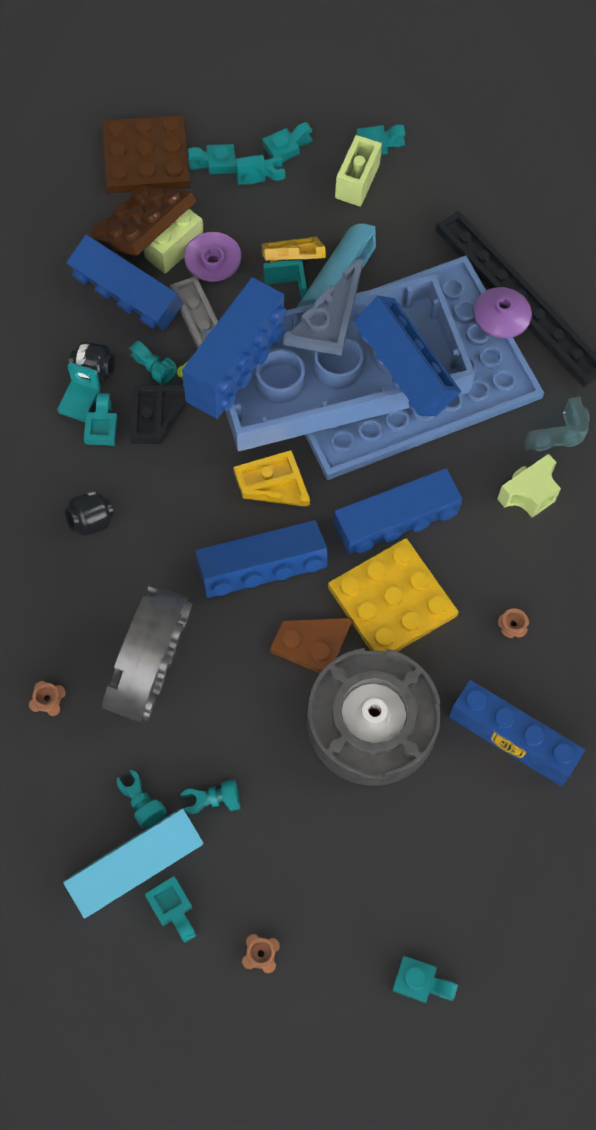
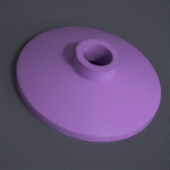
(212, 247)
(499, 321)

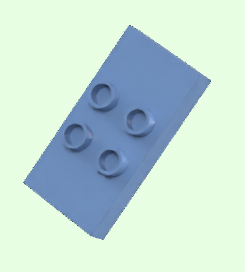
(315, 390)

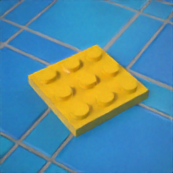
(393, 598)

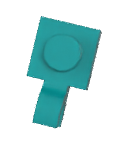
(389, 138)
(286, 144)
(217, 158)
(254, 169)
(102, 424)
(170, 905)
(417, 981)

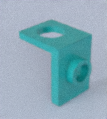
(285, 271)
(80, 393)

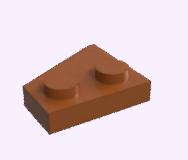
(311, 641)

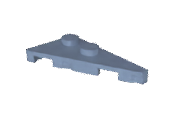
(327, 323)

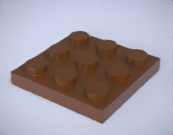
(145, 153)
(141, 218)

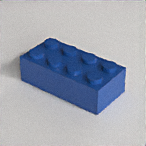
(234, 348)

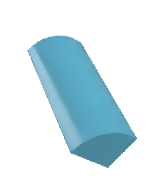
(356, 244)
(132, 862)

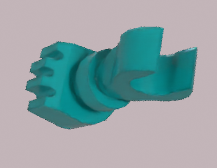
(161, 370)
(227, 794)
(147, 811)

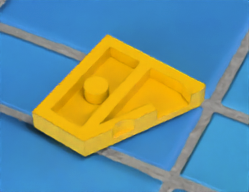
(294, 249)
(273, 480)

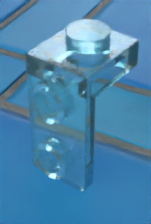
(572, 434)

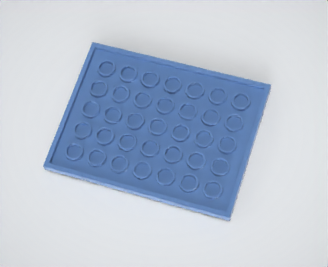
(499, 385)

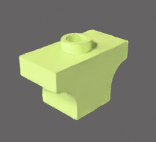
(531, 487)

